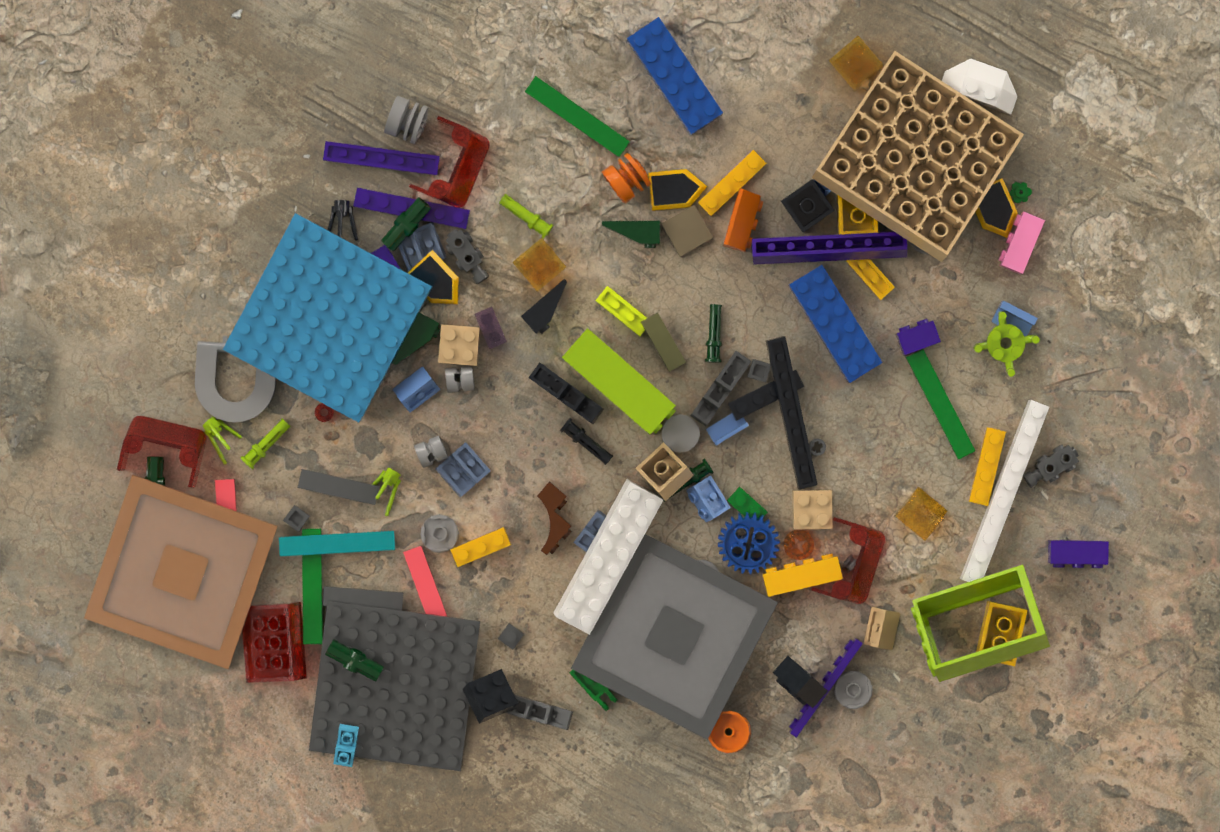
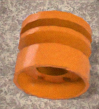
(626, 178)

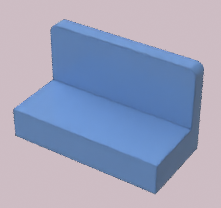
(1015, 317)
(416, 389)
(725, 428)

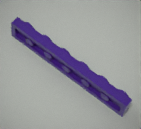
(381, 158)
(397, 204)
(829, 680)

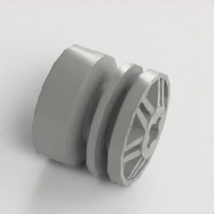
(406, 120)

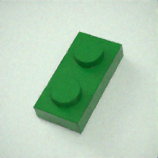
(745, 503)

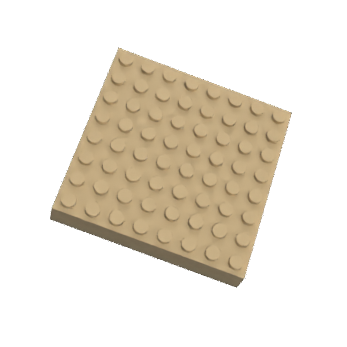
(918, 156)

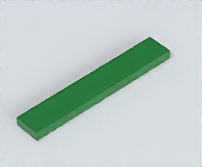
(577, 116)
(940, 404)
(312, 594)

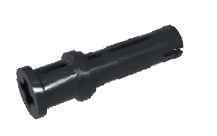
(578, 435)

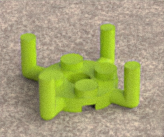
(1008, 354)

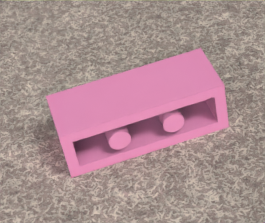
(1021, 242)

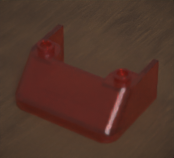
(466, 170)
(188, 439)
(866, 565)

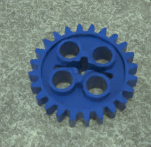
(731, 539)

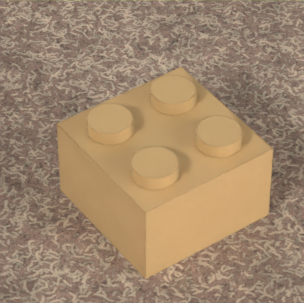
(459, 345)
(664, 471)
(812, 509)

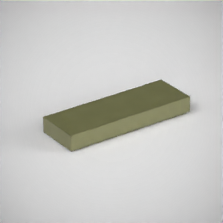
(663, 342)

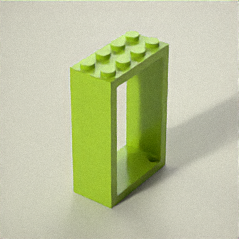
(619, 382)
(967, 594)

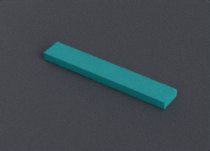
(337, 543)

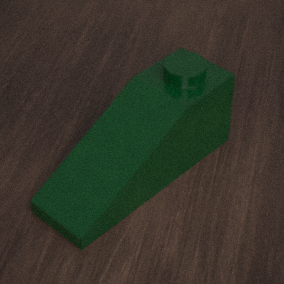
(641, 232)
(419, 335)

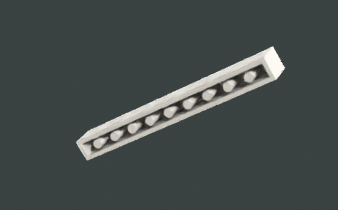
(1004, 491)

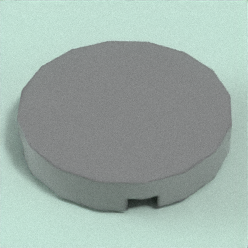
(680, 433)
(439, 533)
(853, 689)

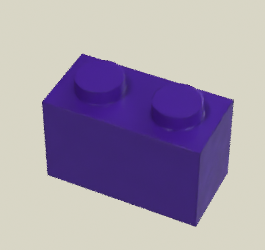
(917, 337)

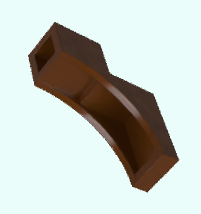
(559, 527)

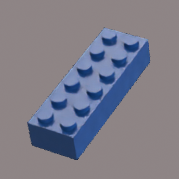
(674, 76)
(835, 324)

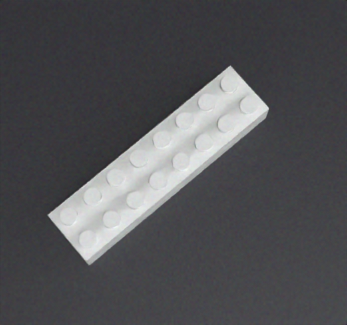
(608, 556)

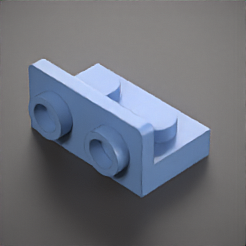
(708, 499)

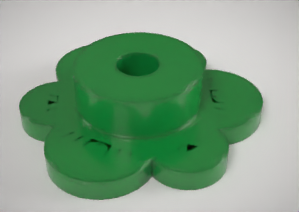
(1017, 197)

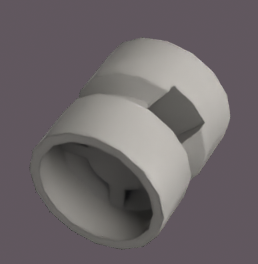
(467, 379)
(431, 451)

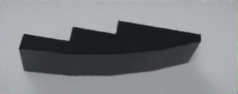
(566, 393)

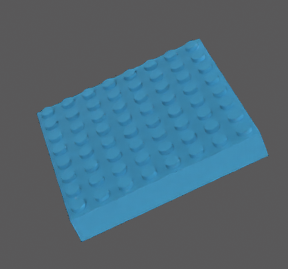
(327, 318)

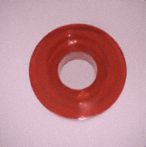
(328, 417)

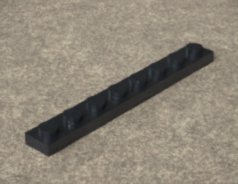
(791, 412)

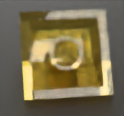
(921, 513)

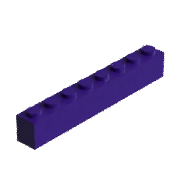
(828, 248)

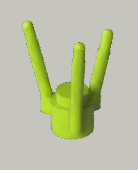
(213, 427)
(389, 478)

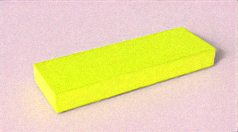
(622, 310)

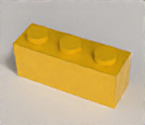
(480, 546)

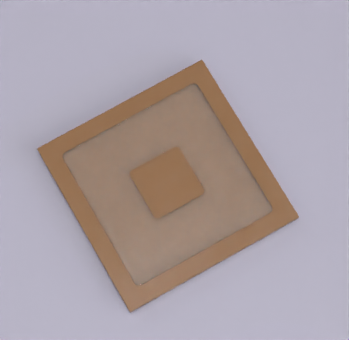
(180, 571)

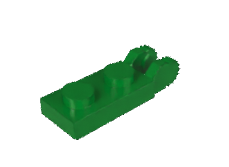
(594, 689)

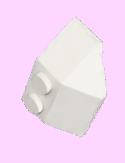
(983, 85)

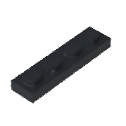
(758, 398)

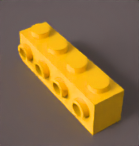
(802, 576)

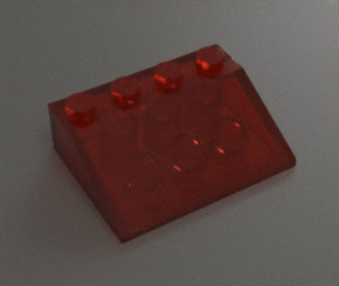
(274, 643)

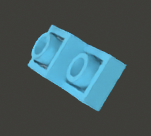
(346, 745)

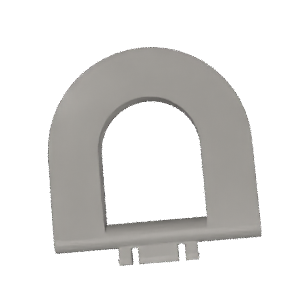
(212, 400)

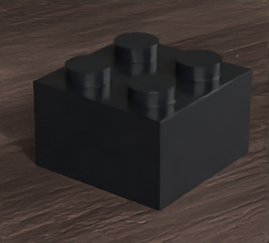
(807, 205)
(799, 682)
(490, 696)

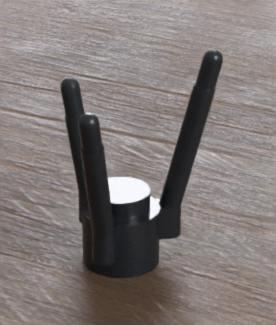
(341, 208)

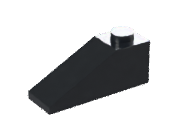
(542, 312)

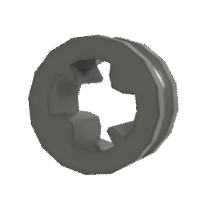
(822, 449)
(849, 563)

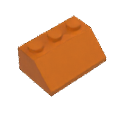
(743, 220)

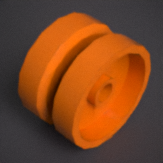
(740, 732)

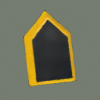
(674, 189)
(997, 210)
(439, 275)

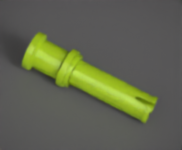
(533, 221)
(258, 450)

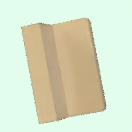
(881, 628)

